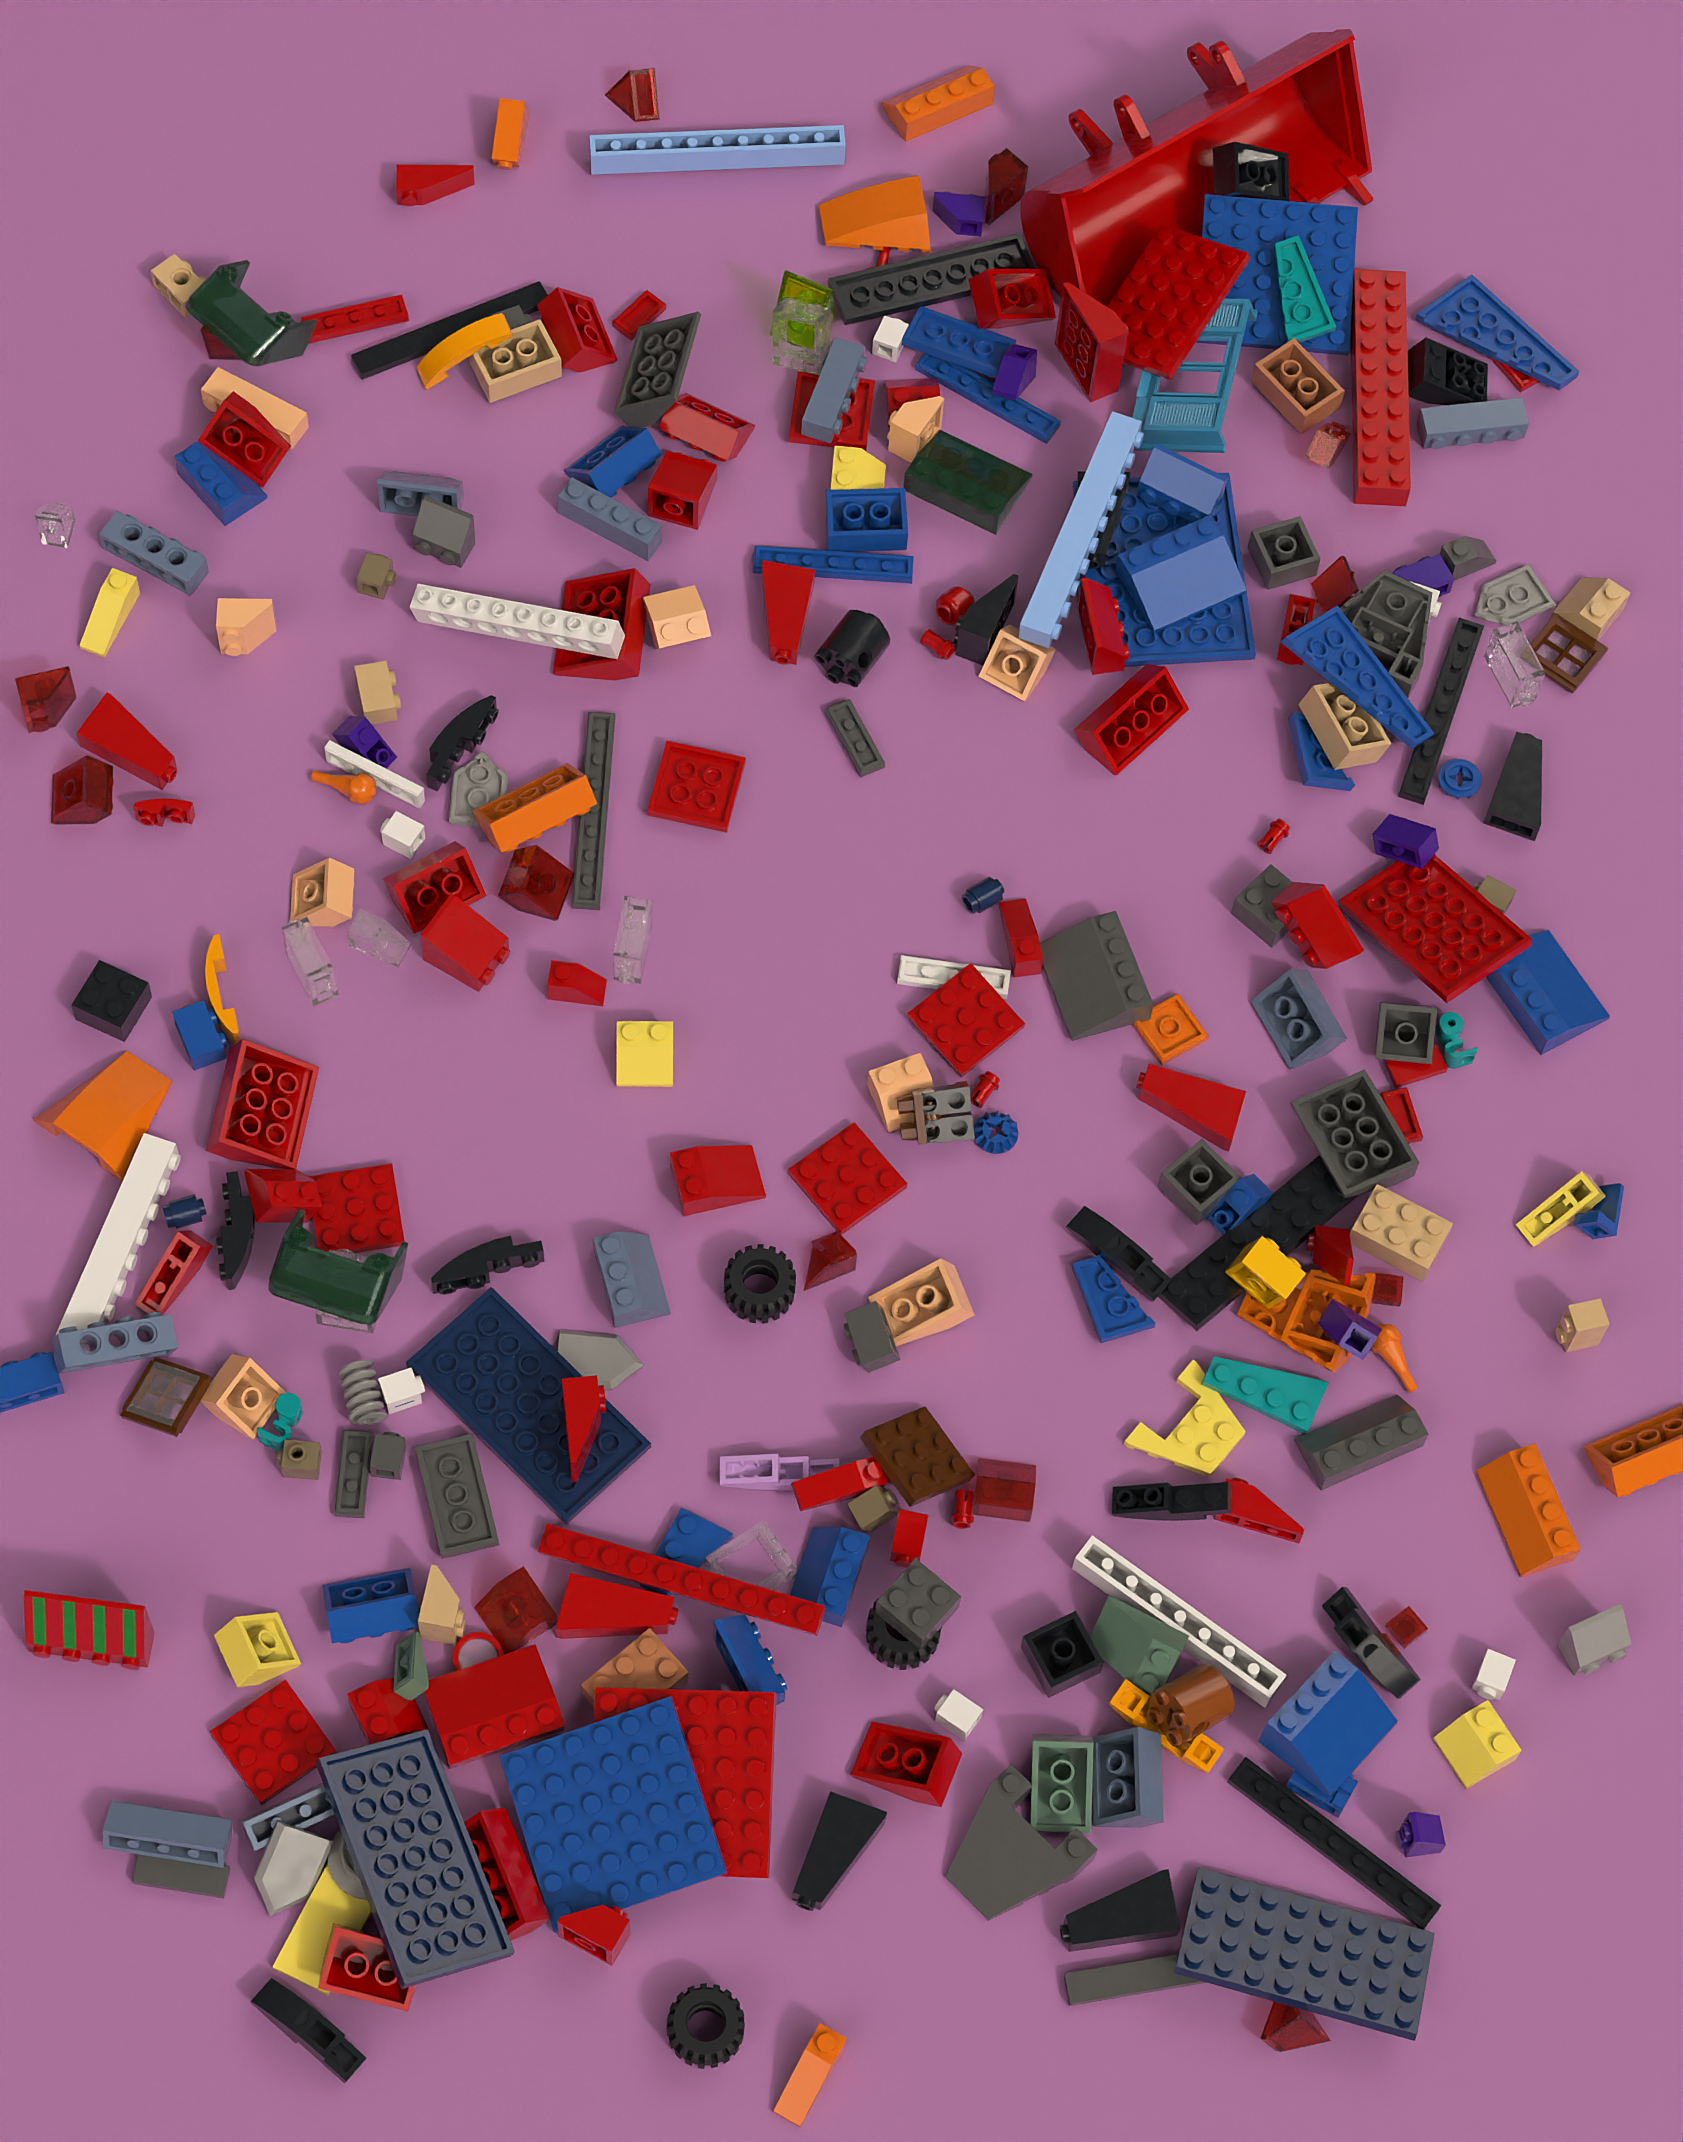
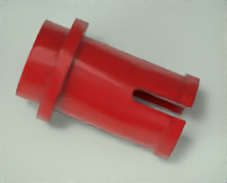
(937, 644)
(1274, 835)
(986, 1085)
(963, 1509)

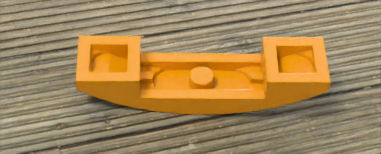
(461, 345)
(216, 963)
(1133, 1704)

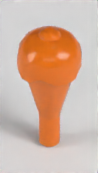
(358, 788)
(1389, 1347)

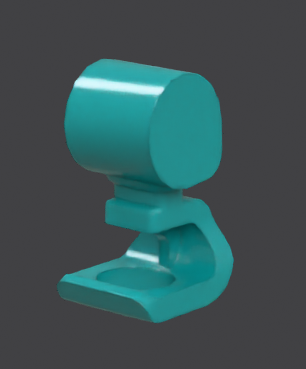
(1448, 1034)
(289, 1414)

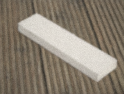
(383, 777)
(935, 973)

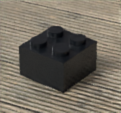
(111, 1000)
(1062, 1654)

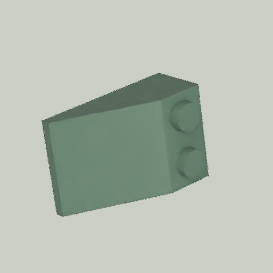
(1137, 1644)
(1061, 1782)

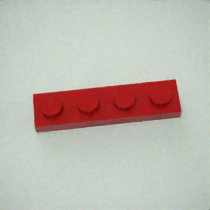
(358, 318)

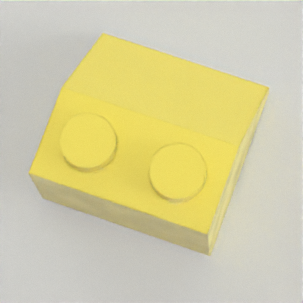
(856, 469)
(645, 1053)
(256, 1648)
(1477, 1744)

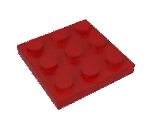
(855, 423)
(696, 786)
(966, 1020)
(847, 1178)
(358, 1210)
(273, 1742)

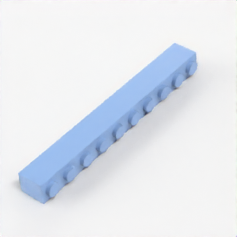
(717, 149)
(1080, 530)

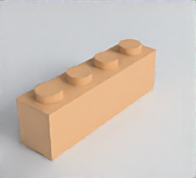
(284, 417)

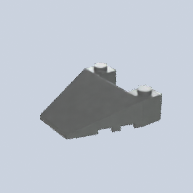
(1394, 624)
(1006, 1858)

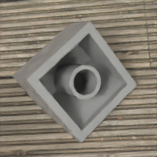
(1596, 1641)

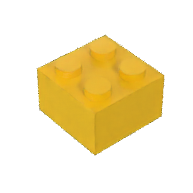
(1266, 1272)

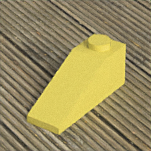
(110, 611)
(1560, 1209)

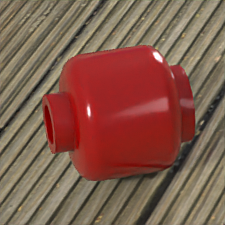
(953, 604)

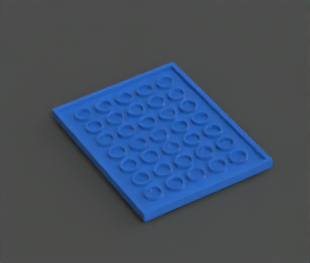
(1210, 636)

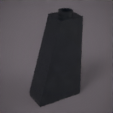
(1106, 538)
(1519, 790)
(837, 1845)
(1126, 1916)

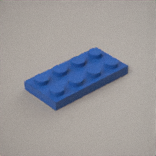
(957, 341)

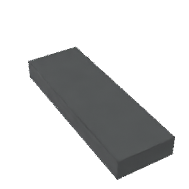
(855, 738)
(353, 1474)
(181, 1876)

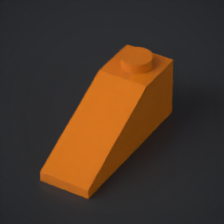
(810, 2074)

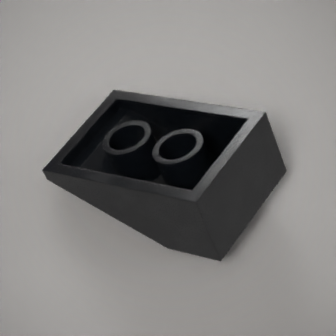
(1250, 172)
(984, 620)

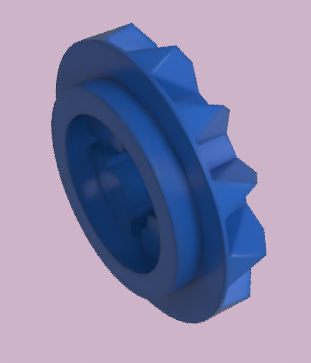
(1470, 775)
(997, 1144)

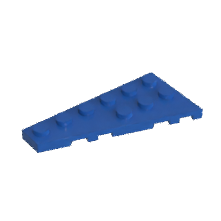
(1489, 326)
(1348, 663)

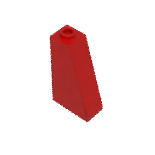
(786, 605)
(125, 742)
(1193, 1102)
(611, 1610)

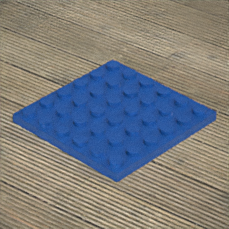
(1329, 242)
(614, 1812)

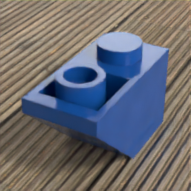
(1239, 1203)

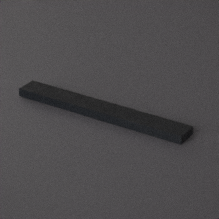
(424, 339)
(1441, 710)
(1334, 1843)

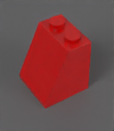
(681, 489)
(464, 944)

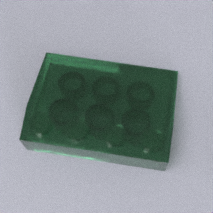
(966, 481)

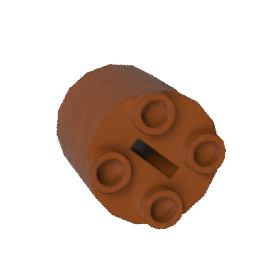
(1191, 1704)

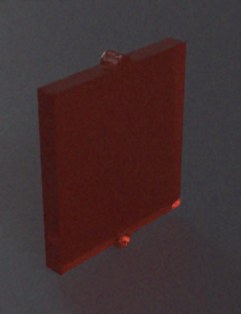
(1335, 585)

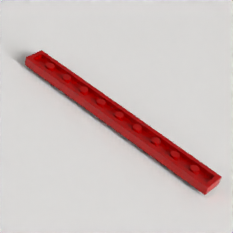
(682, 1579)

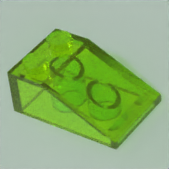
(808, 292)

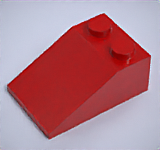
(1011, 297)
(245, 439)
(715, 1177)
(583, 1407)
(907, 1762)

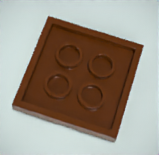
(917, 1456)

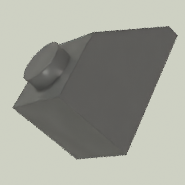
(1466, 556)

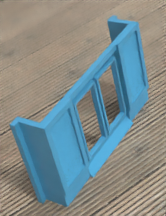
(1195, 419)

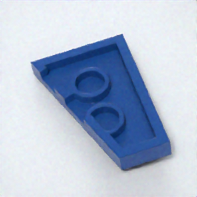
(1312, 760)
(1108, 1302)
(690, 1542)

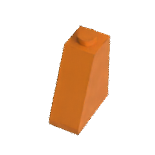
(510, 133)

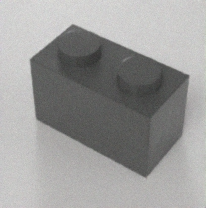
(871, 1337)

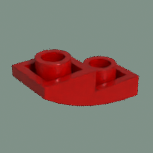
(155, 811)

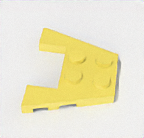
(1201, 1437)

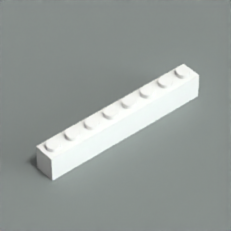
(122, 1235)
(1206, 1639)

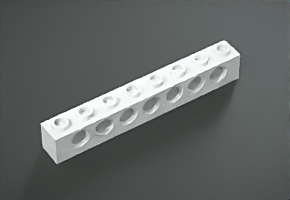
(517, 621)

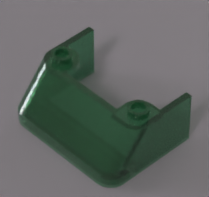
(244, 324)
(332, 1281)

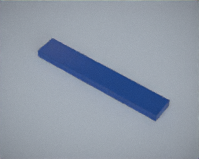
(979, 391)
(840, 563)

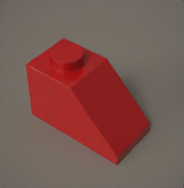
(575, 984)
(908, 1537)

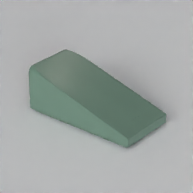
(410, 1668)

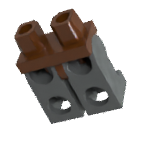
(939, 1114)

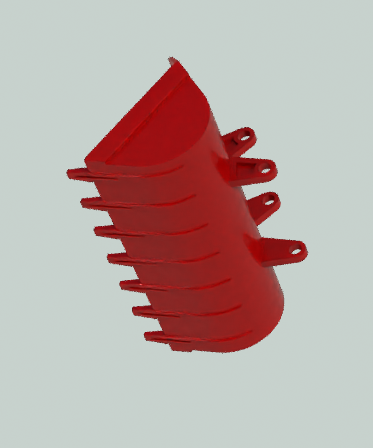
(1105, 210)

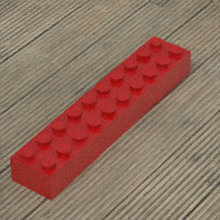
(1380, 388)

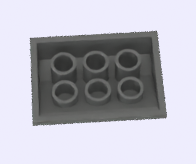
(656, 369)
(1095, 977)
(1356, 1135)

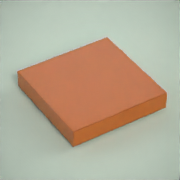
(1171, 1029)

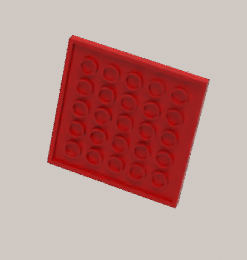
(733, 1757)

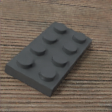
(457, 1496)

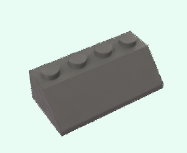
(1362, 1441)

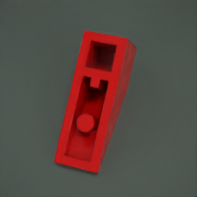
(430, 182)
(1298, 614)
(1021, 938)
(1332, 1251)
(174, 1271)
(839, 1483)
(1258, 1513)

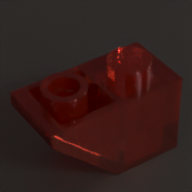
(1327, 444)

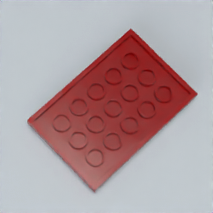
(1173, 297)
(1435, 925)

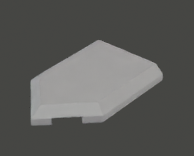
(1513, 597)
(474, 787)
(599, 1355)
(290, 1866)

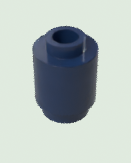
(983, 895)
(184, 1211)

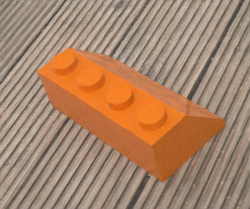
(940, 101)
(535, 807)
(1639, 1453)
(1528, 1510)

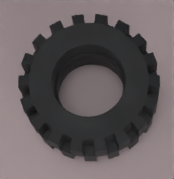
(759, 1262)
(894, 1650)
(711, 2000)

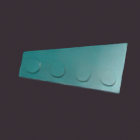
(1301, 297)
(1271, 1392)

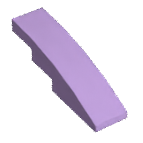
(770, 1471)

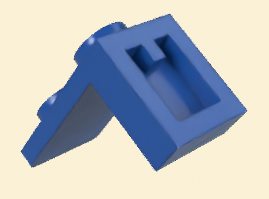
(1604, 1218)

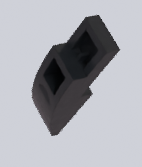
(460, 734)
(238, 1235)
(1119, 1252)
(473, 1266)
(1170, 1502)
(1369, 1644)
(309, 2028)

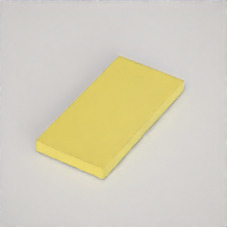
(306, 1945)

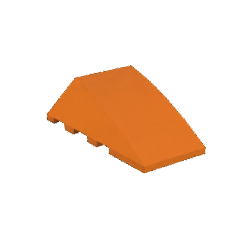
(878, 217)
(110, 1111)
(1297, 1317)

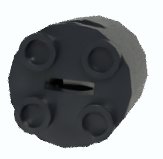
(853, 647)

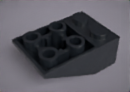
(1445, 375)

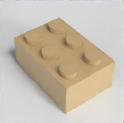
(517, 363)
(1343, 728)
(1400, 1232)

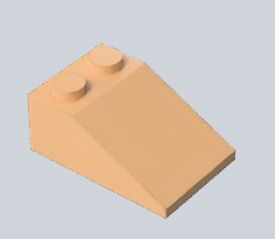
(924, 1302)

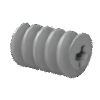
(359, 1393)

